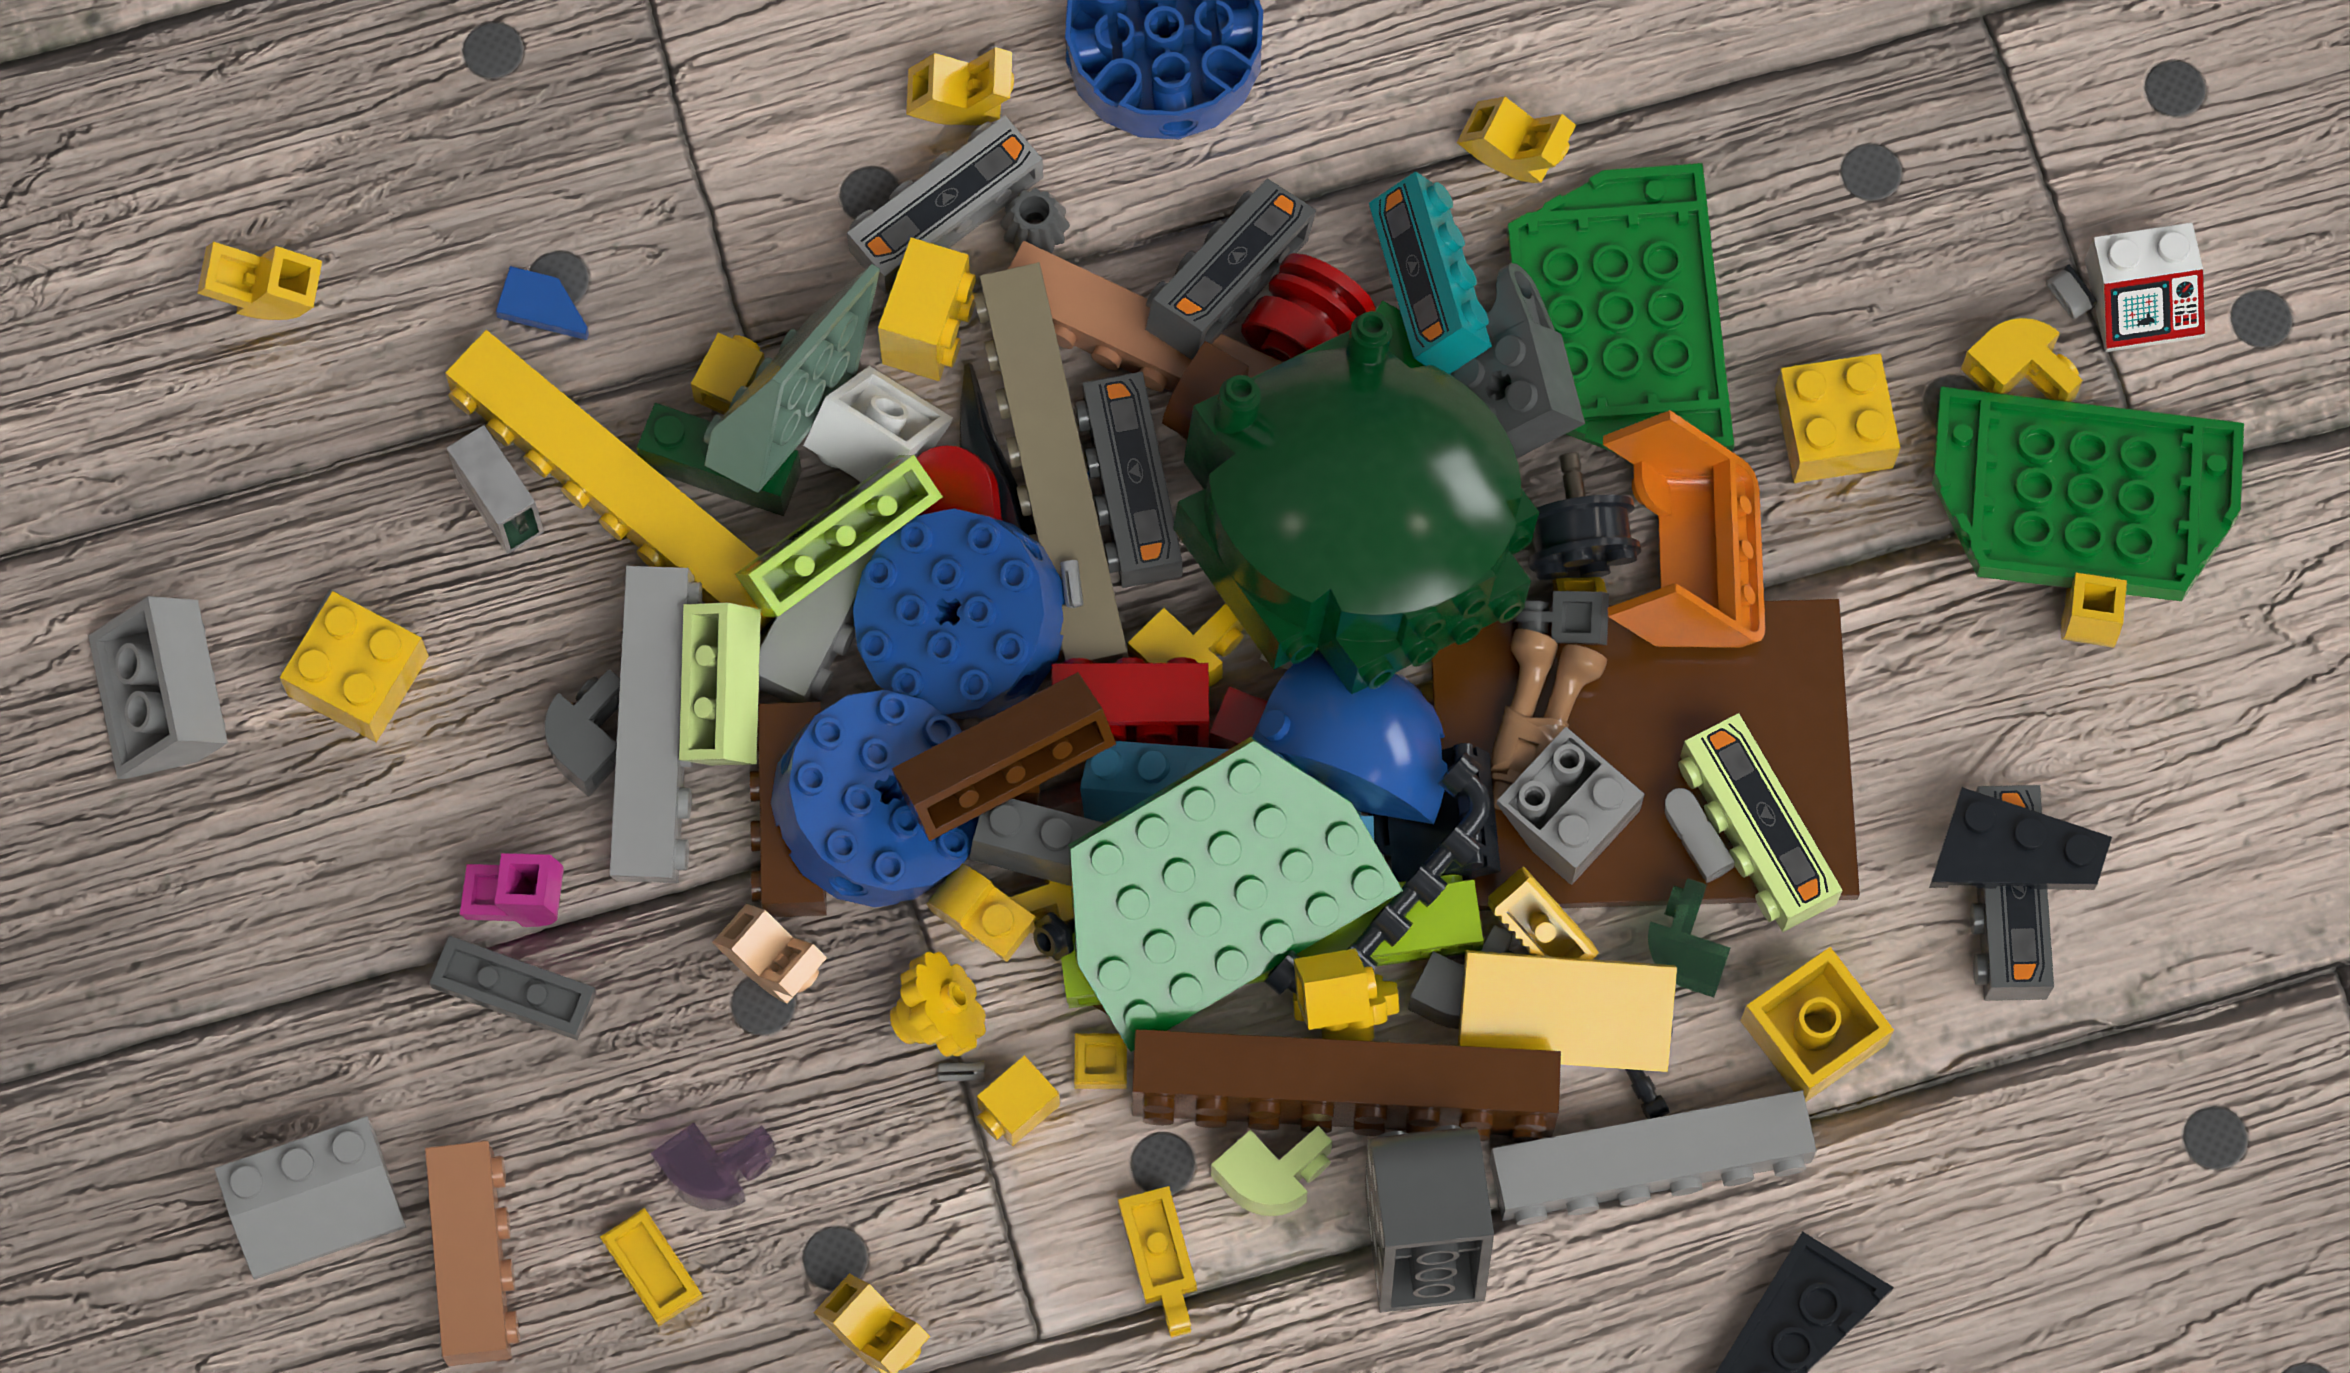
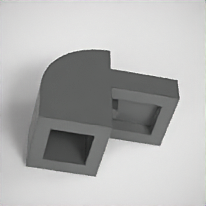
(575, 736)
(1441, 983)

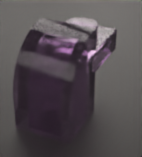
(709, 1179)

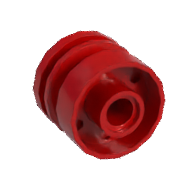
(1306, 308)

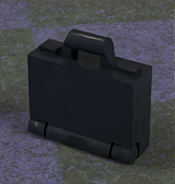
(1413, 842)

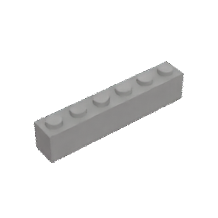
(648, 769)
(1653, 1157)

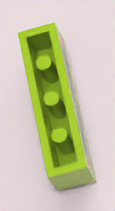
(838, 535)

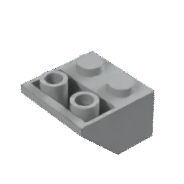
(1570, 805)

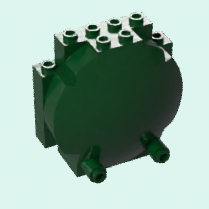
(1356, 508)

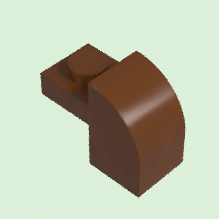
(1198, 383)

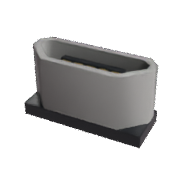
(2071, 292)

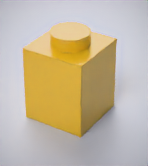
(724, 370)
(1334, 988)
(1016, 1102)

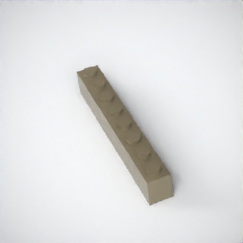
(1050, 453)

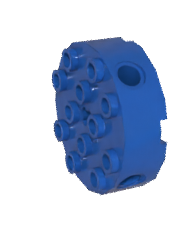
(1167, 83)
(964, 569)
(832, 808)

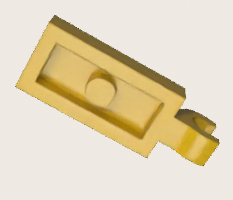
(1160, 1254)

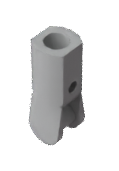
(1697, 835)

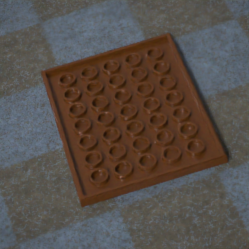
(1638, 720)

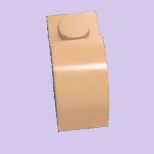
(769, 953)

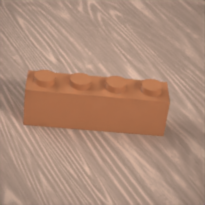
(470, 1254)

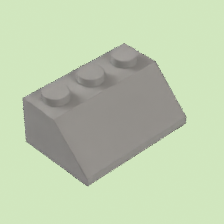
(157, 687)
(310, 1197)

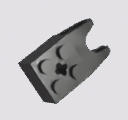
(1526, 369)

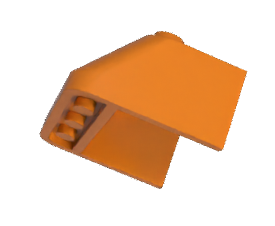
(1706, 537)

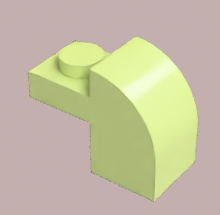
(1263, 1182)

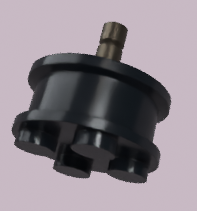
(1582, 530)

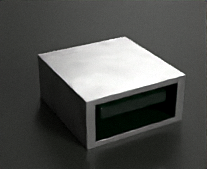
(495, 489)

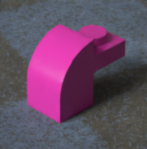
(518, 890)

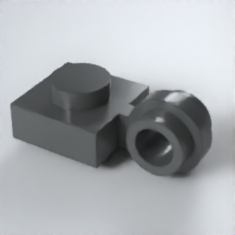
(1575, 618)

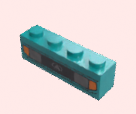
(1430, 273)

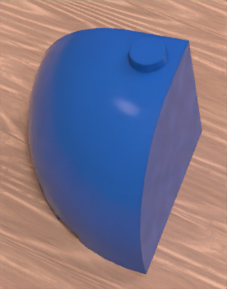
(1367, 745)

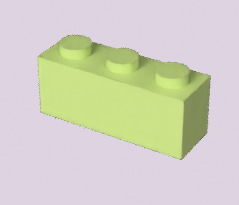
(719, 684)

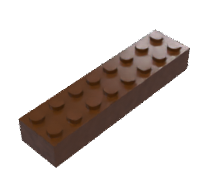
(1343, 1084)

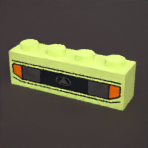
(1759, 822)

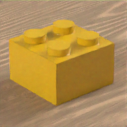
(926, 309)
(1837, 418)
(354, 666)
(1816, 1024)

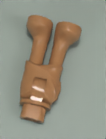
(1521, 735)

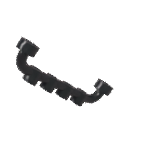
(1424, 883)

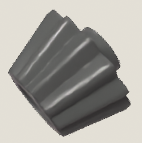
(1035, 206)

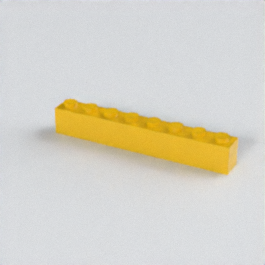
(598, 470)

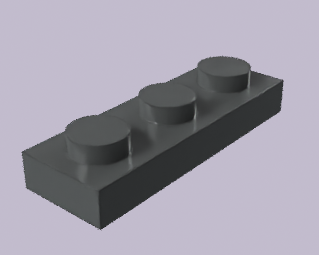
(513, 987)

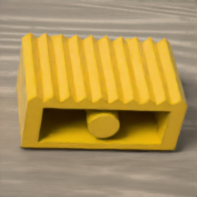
(1538, 919)

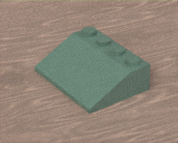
(788, 391)

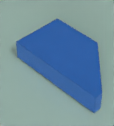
(539, 303)

